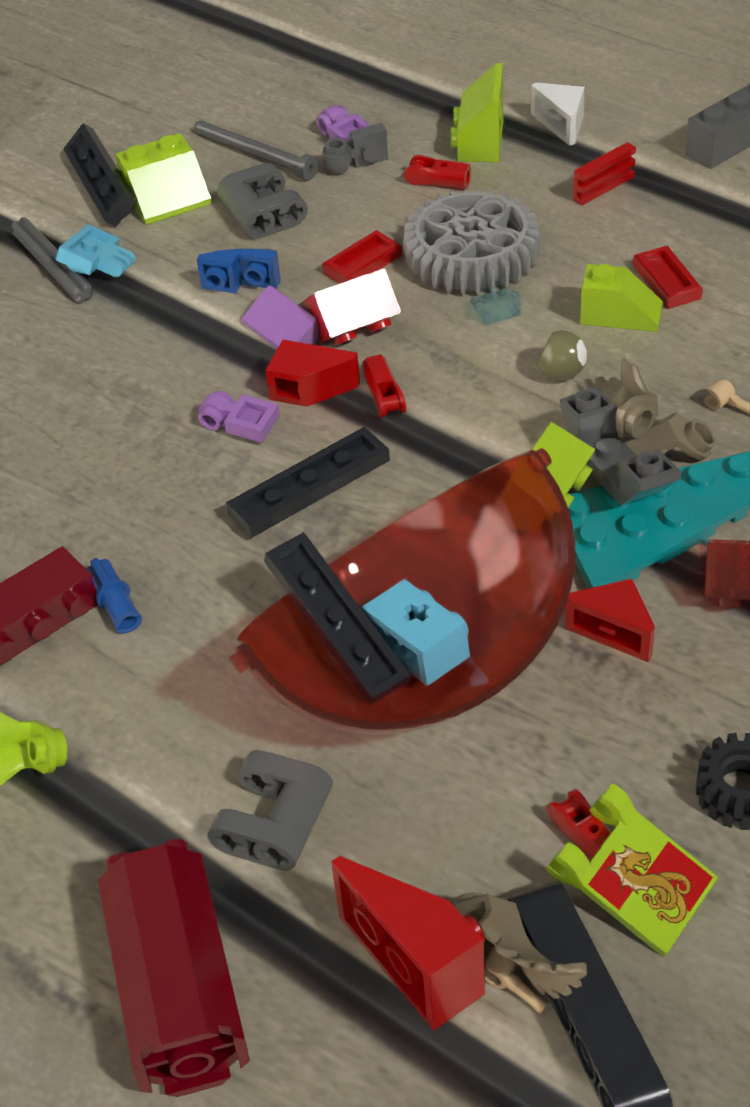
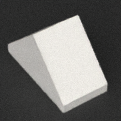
(559, 109)

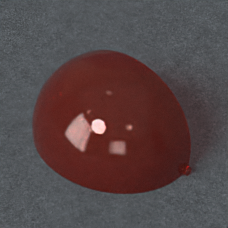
(483, 549)

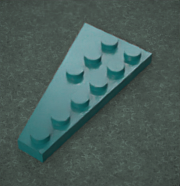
(623, 539)

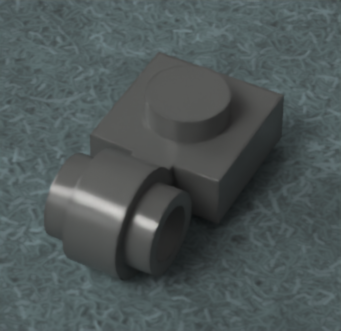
(365, 147)

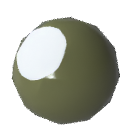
(563, 356)

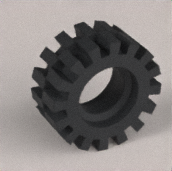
(714, 790)

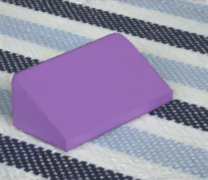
(279, 318)

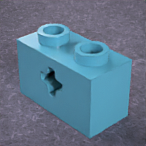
(419, 630)

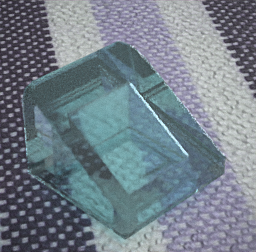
(497, 305)

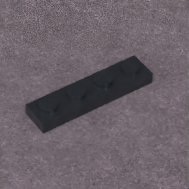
(100, 175)
(307, 482)
(337, 618)

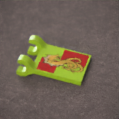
(637, 873)

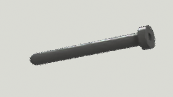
(305, 166)

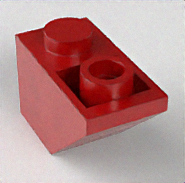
(310, 373)

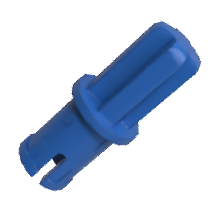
(114, 596)

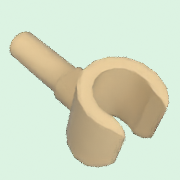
(724, 393)
(500, 975)

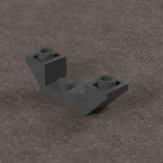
(614, 465)

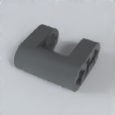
(254, 203)
(279, 839)

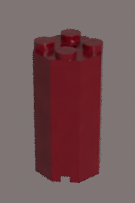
(171, 970)

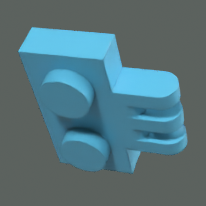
(95, 250)

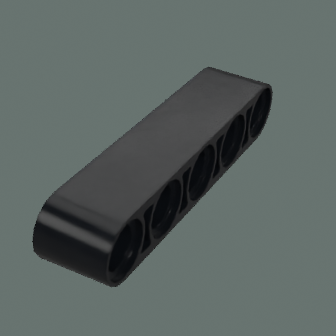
(595, 1013)

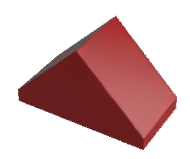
(612, 617)

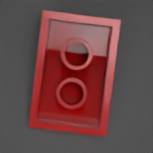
(414, 938)

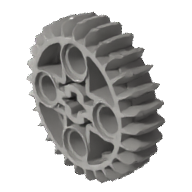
(471, 241)

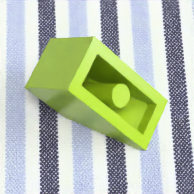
(618, 300)

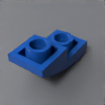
(230, 268)

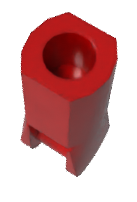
(440, 173)
(383, 385)
(586, 834)

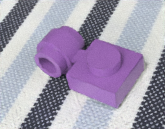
(338, 123)
(246, 418)

